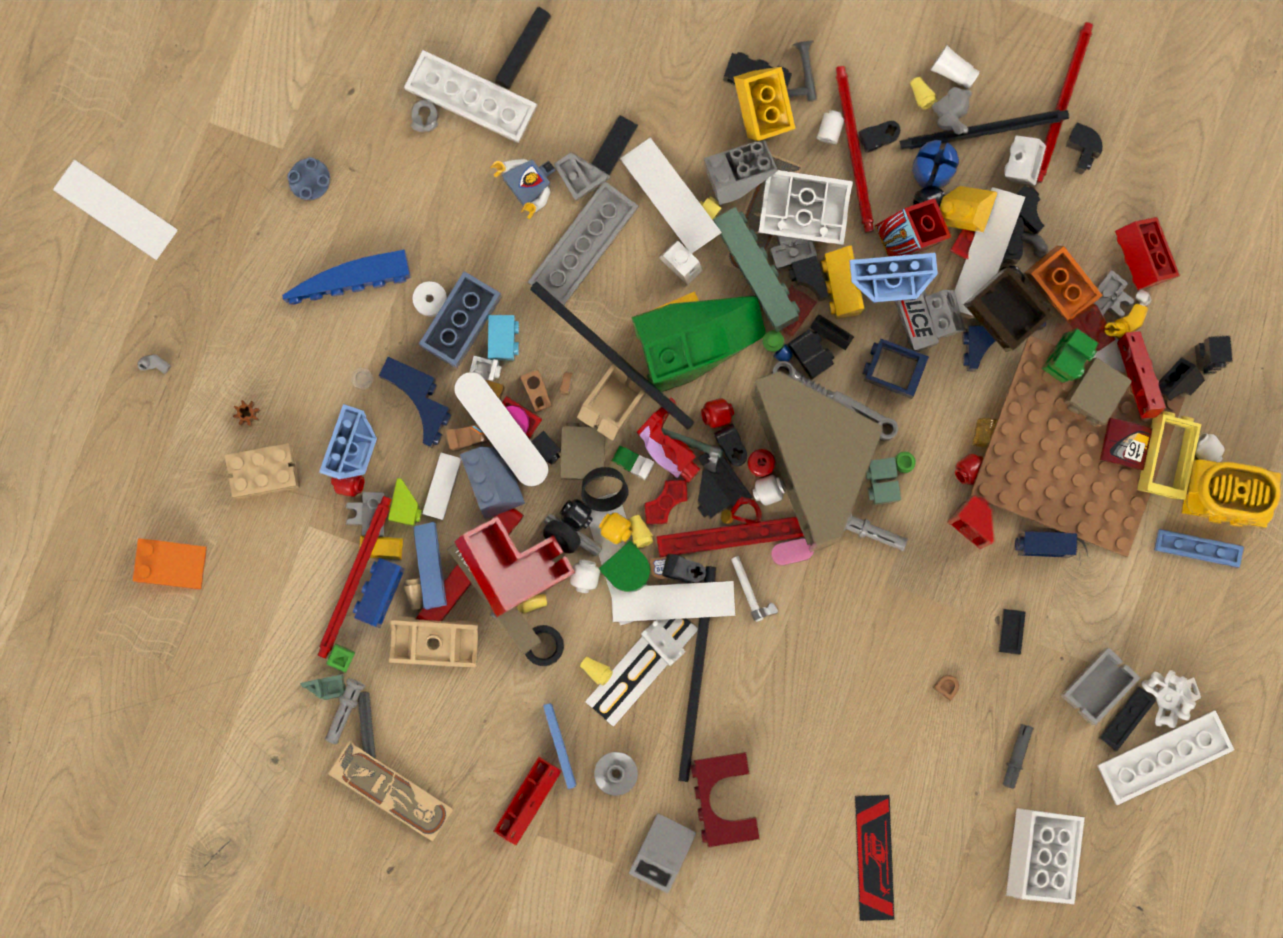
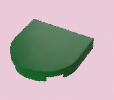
(627, 569)

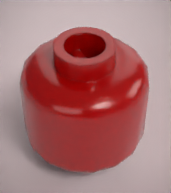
(717, 413)
(755, 468)
(968, 468)
(348, 486)

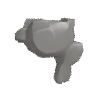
(951, 109)

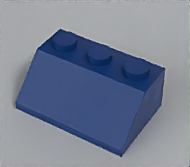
(378, 592)

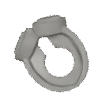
(417, 120)

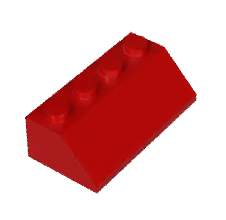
(974, 521)

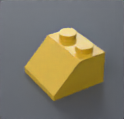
(967, 208)

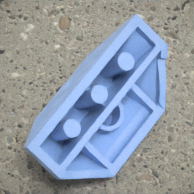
(894, 276)
(349, 445)

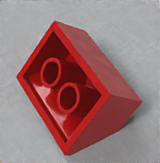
(1147, 253)

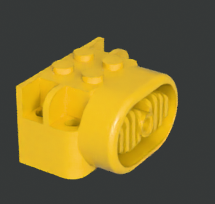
(1232, 493)

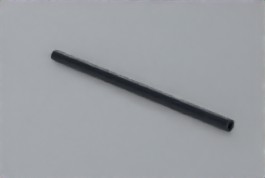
(612, 355)
(695, 688)

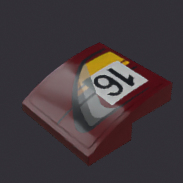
(1126, 444)

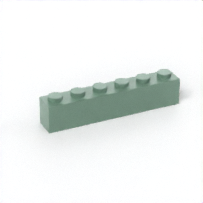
(756, 270)

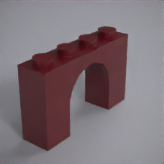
(718, 830)

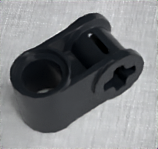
(876, 137)
(730, 441)
(680, 569)

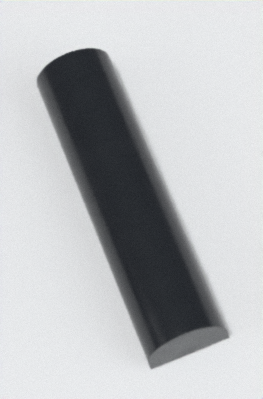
(523, 48)

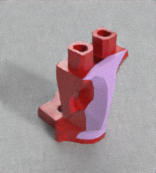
(667, 452)

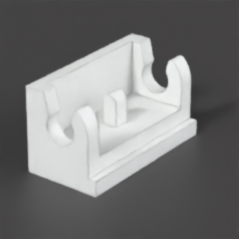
(663, 643)

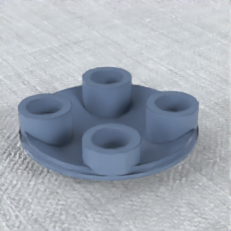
(309, 179)

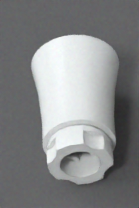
(955, 68)

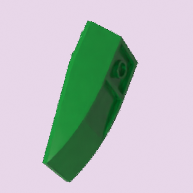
(695, 337)

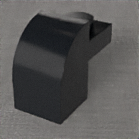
(1086, 141)

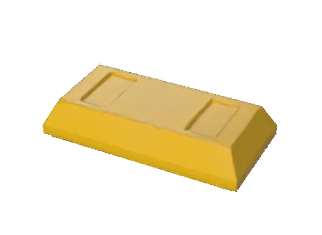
(386, 548)

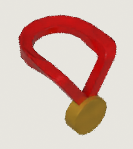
(728, 515)

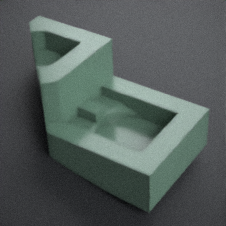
(327, 687)

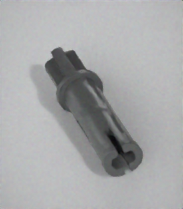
(1017, 756)

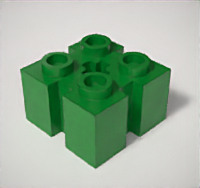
(1070, 355)

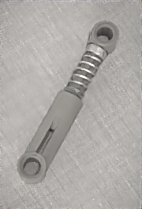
(842, 399)

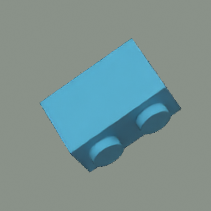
(502, 337)

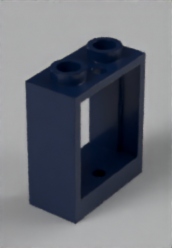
(915, 377)
(1046, 544)

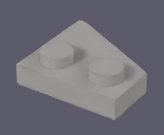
(579, 175)

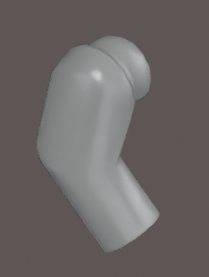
(153, 361)

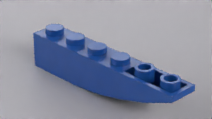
(353, 276)

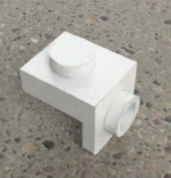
(486, 368)

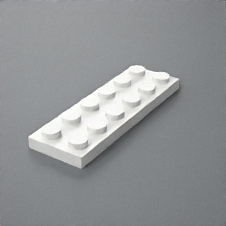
(470, 96)
(1165, 757)

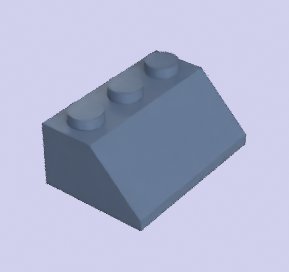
(491, 481)

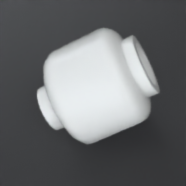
(1209, 448)
(769, 489)
(585, 576)

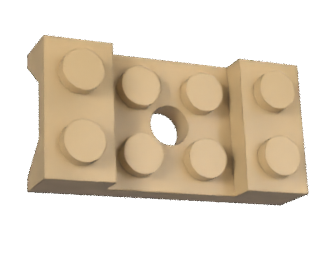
(456, 639)

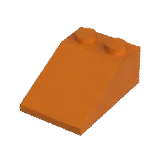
(1063, 282)
(169, 564)

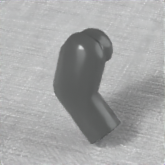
(1037, 241)

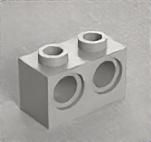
(945, 313)

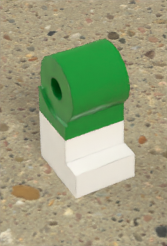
(633, 462)

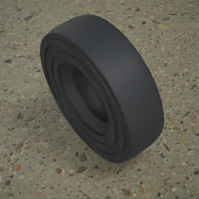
(564, 534)

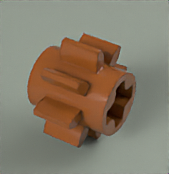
(244, 406)

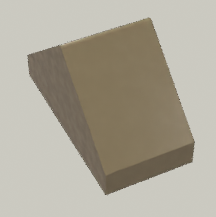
(818, 451)

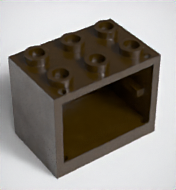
(1008, 309)

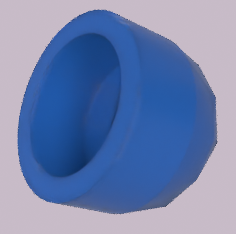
(783, 354)

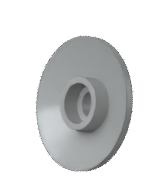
(604, 777)

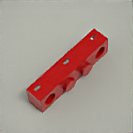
(1139, 365)
(522, 810)

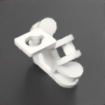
(1171, 697)

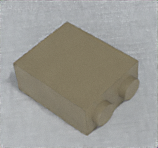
(1097, 392)
(581, 451)

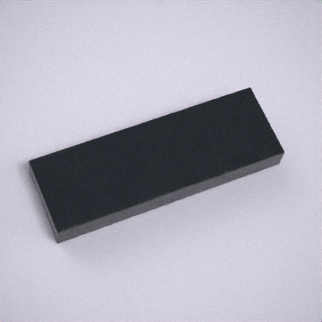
(614, 144)
(727, 479)
(1127, 719)

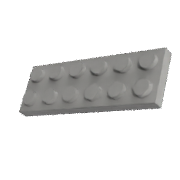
(584, 242)

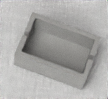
(1100, 686)

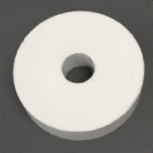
(429, 289)

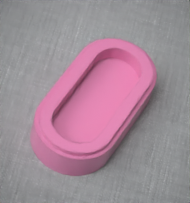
(791, 552)

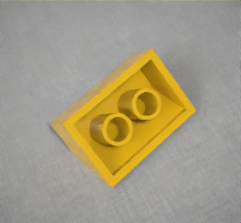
(764, 103)
(845, 296)

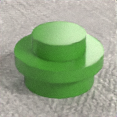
(773, 341)
(905, 462)

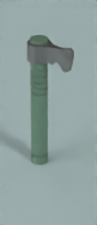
(715, 452)

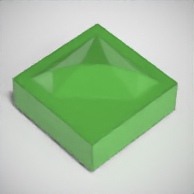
(340, 657)

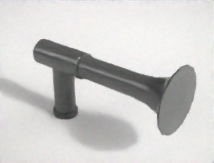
(809, 88)

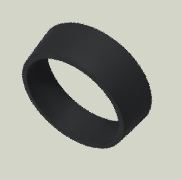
(608, 503)

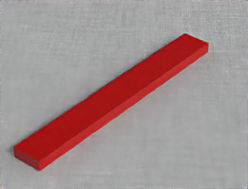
(729, 536)

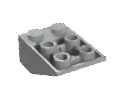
(739, 170)
(662, 853)

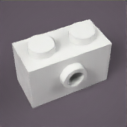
(1025, 160)

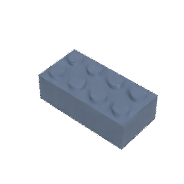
(460, 320)

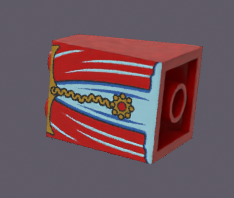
(913, 229)

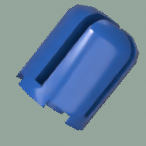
(930, 154)

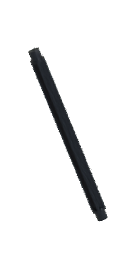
(987, 129)

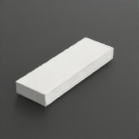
(442, 486)

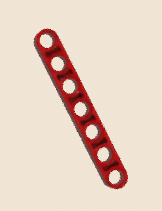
(458, 582)

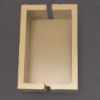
(611, 403)
(262, 471)

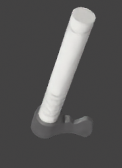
(757, 613)

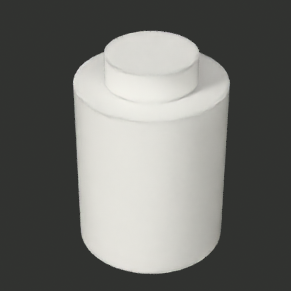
(830, 127)

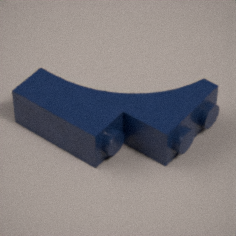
(977, 343)
(418, 388)

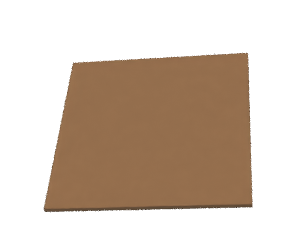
(1049, 462)

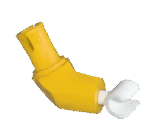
(1134, 320)

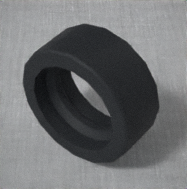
(559, 646)

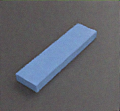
(1198, 548)
(430, 565)
(559, 745)

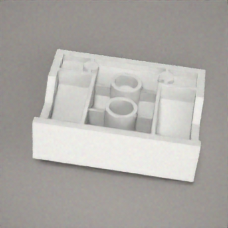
(805, 207)

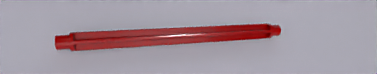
(1065, 95)
(854, 146)
(354, 577)

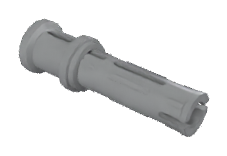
(864, 529)
(347, 702)

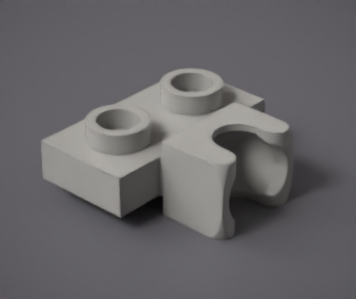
(791, 250)
(1112, 293)
(365, 511)

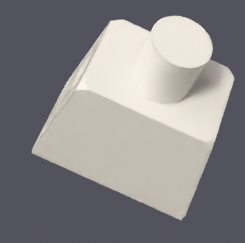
(681, 262)

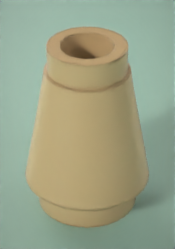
(414, 592)

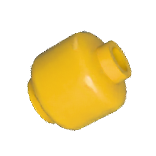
(615, 528)

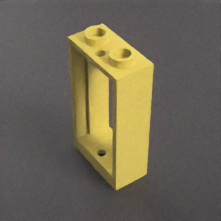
(1185, 460)

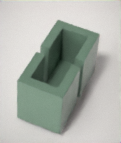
(883, 492)

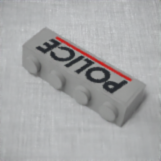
(917, 323)

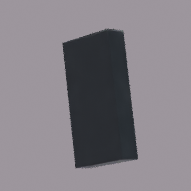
(831, 332)
(1012, 631)

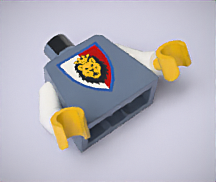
(526, 182)

